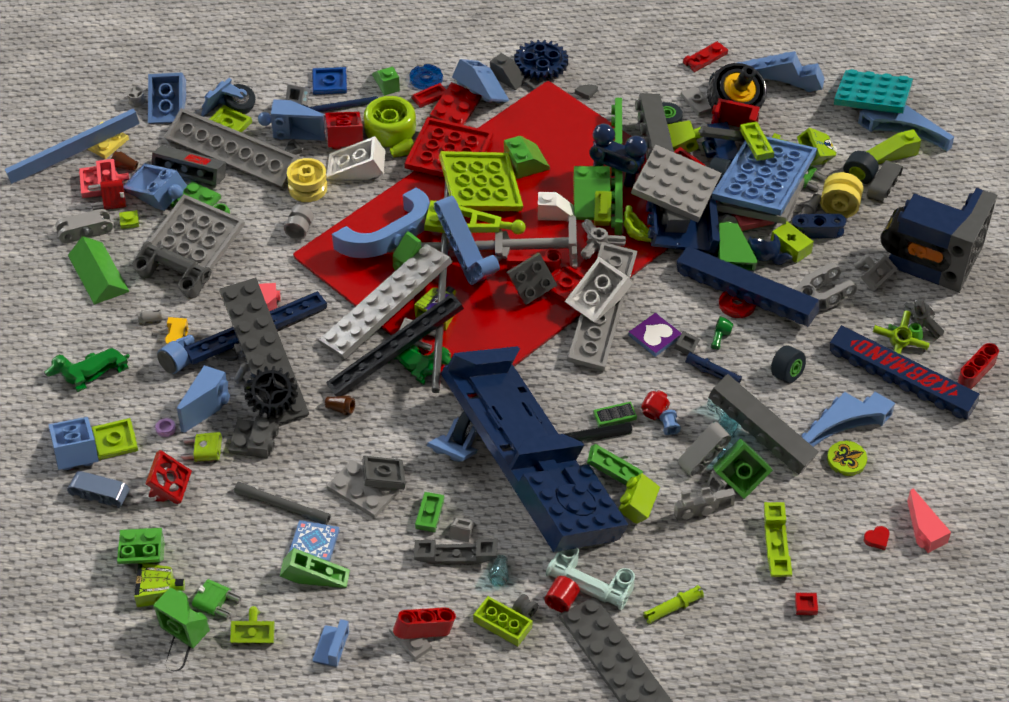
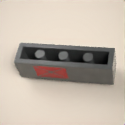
(190, 164)

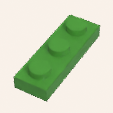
(611, 464)

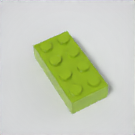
(502, 621)

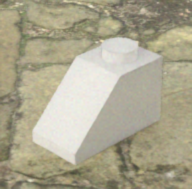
(554, 207)

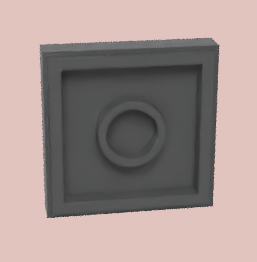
(383, 472)

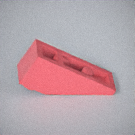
(928, 528)

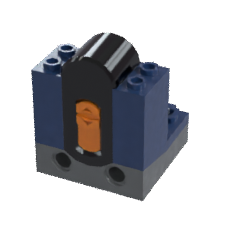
(938, 239)

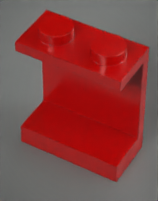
(734, 113)

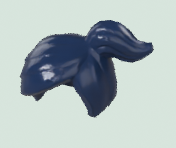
(768, 250)

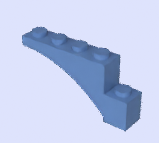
(788, 69)
(907, 121)
(848, 413)

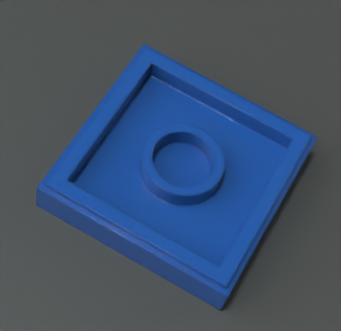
(329, 80)

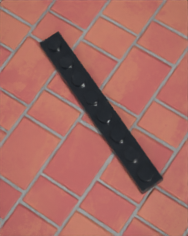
(395, 345)

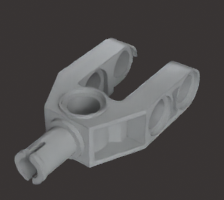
(809, 287)

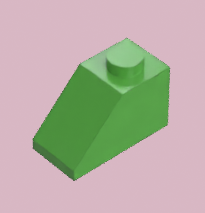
(387, 80)
(406, 249)

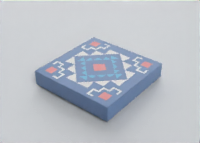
(315, 539)

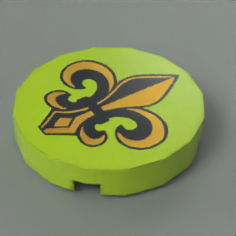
(847, 458)

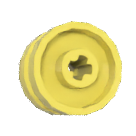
(307, 180)
(841, 194)

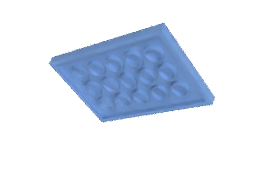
(765, 183)

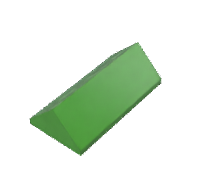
(97, 270)

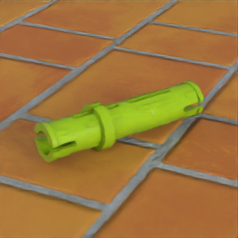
(681, 600)

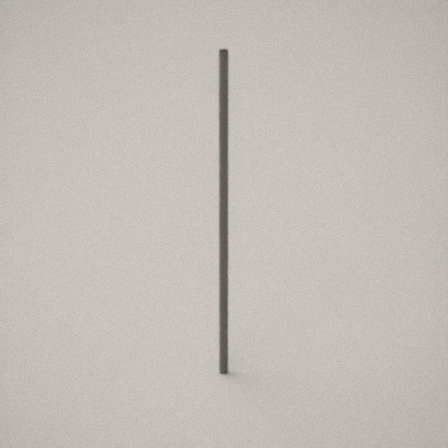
(439, 331)

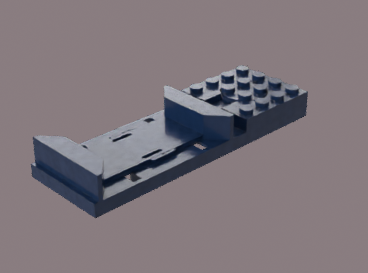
(542, 466)

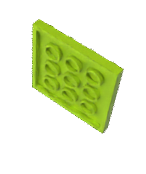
(481, 180)

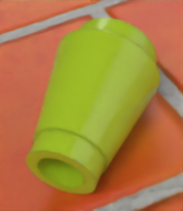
(402, 148)

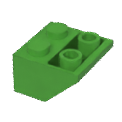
(140, 546)

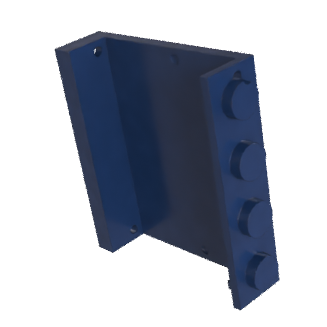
(699, 235)

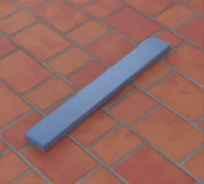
(72, 146)

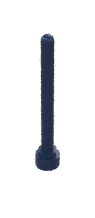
(345, 104)

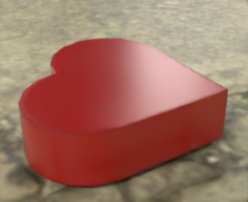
(877, 538)

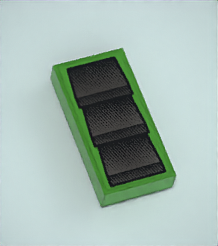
(615, 414)

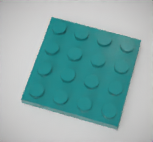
(873, 91)

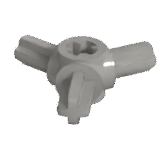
(595, 237)

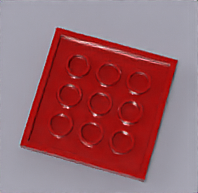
(444, 136)

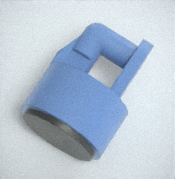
(173, 355)

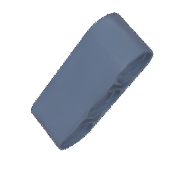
(98, 488)

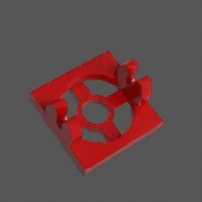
(160, 462)

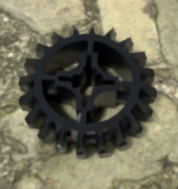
(252, 389)

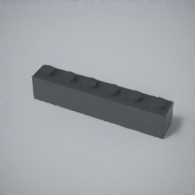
(763, 424)

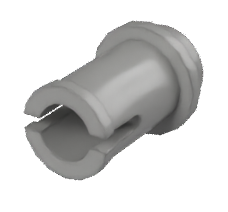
(149, 316)

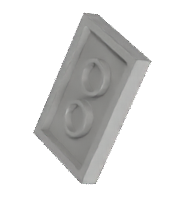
(351, 488)

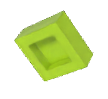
(129, 219)

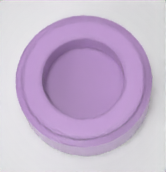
(165, 427)

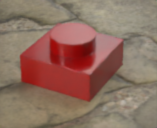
(806, 603)

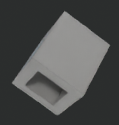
(297, 94)

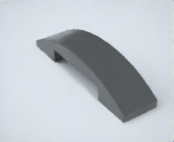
(455, 554)

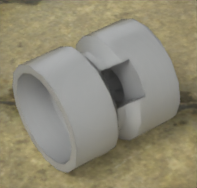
(298, 222)

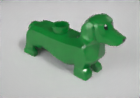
(420, 364)
(88, 369)

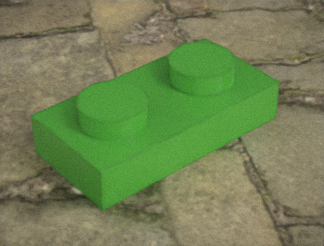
(429, 512)

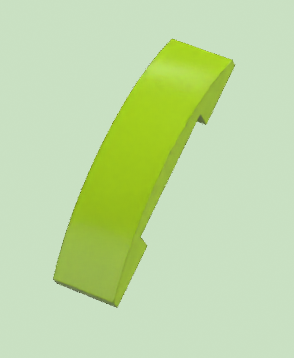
(776, 539)

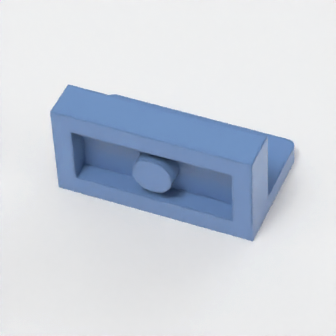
(332, 644)

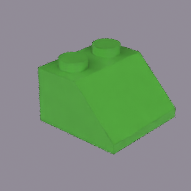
(525, 156)

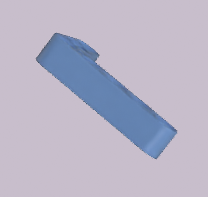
(473, 265)

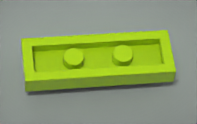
(757, 141)

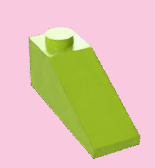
(897, 147)

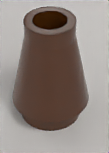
(124, 161)
(341, 404)

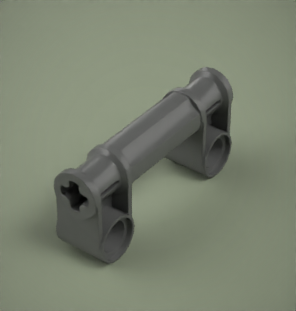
(152, 256)

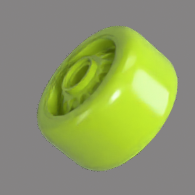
(390, 120)

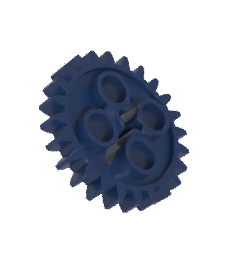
(541, 60)

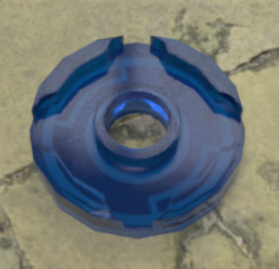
(417, 73)

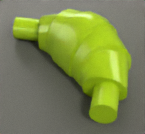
(634, 226)

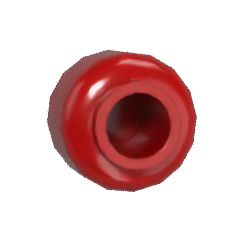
(655, 404)

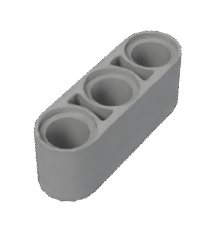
(704, 449)

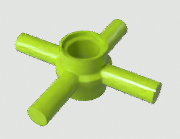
(904, 331)

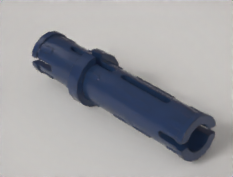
(709, 367)

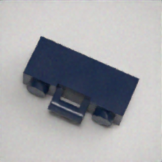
(721, 148)

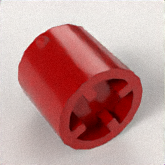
(562, 594)

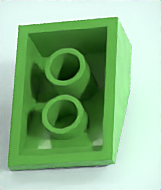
(585, 184)

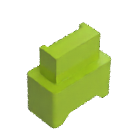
(602, 208)

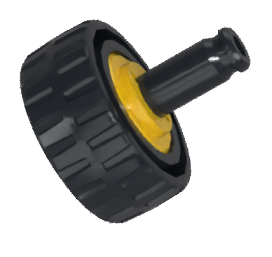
(738, 84)

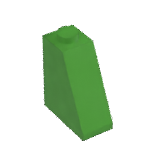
(734, 247)

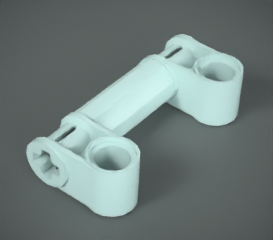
(614, 593)

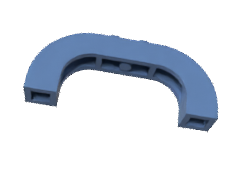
(388, 238)

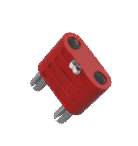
(112, 195)

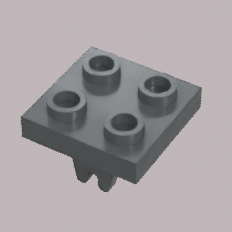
(531, 278)

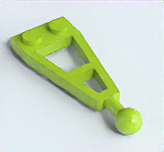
(433, 223)

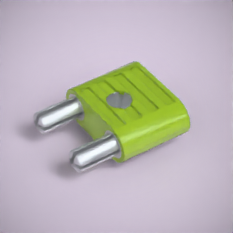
(206, 447)

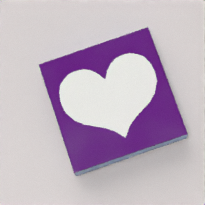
(655, 334)

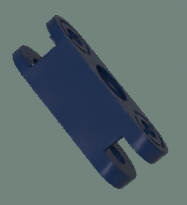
(820, 225)

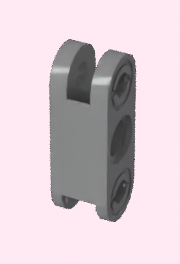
(83, 224)

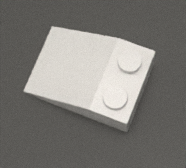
(357, 162)
(599, 290)

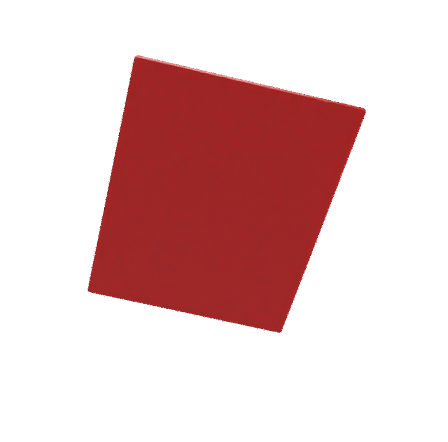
(492, 308)

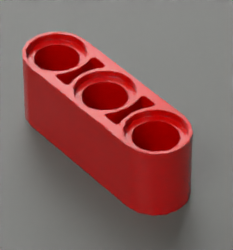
(978, 365)
(424, 623)

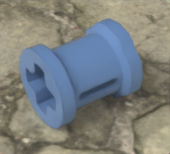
(670, 423)

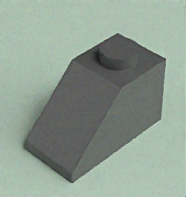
(507, 71)

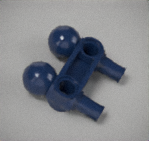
(625, 157)

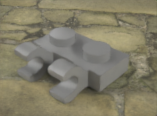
(690, 507)

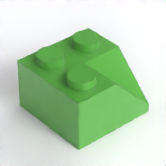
(742, 468)
(179, 619)

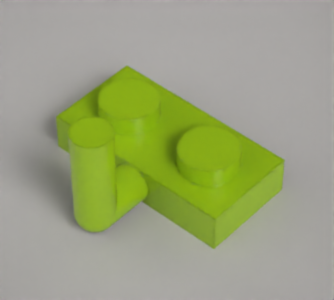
(252, 630)

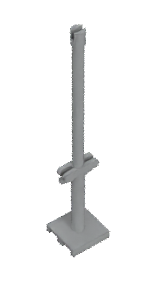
(503, 244)

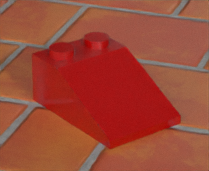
(343, 129)

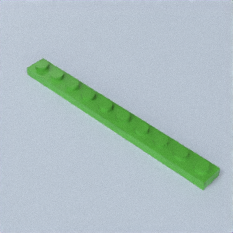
(616, 182)

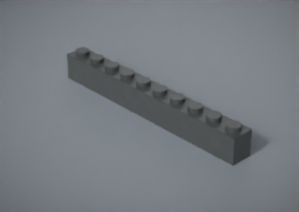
(656, 132)

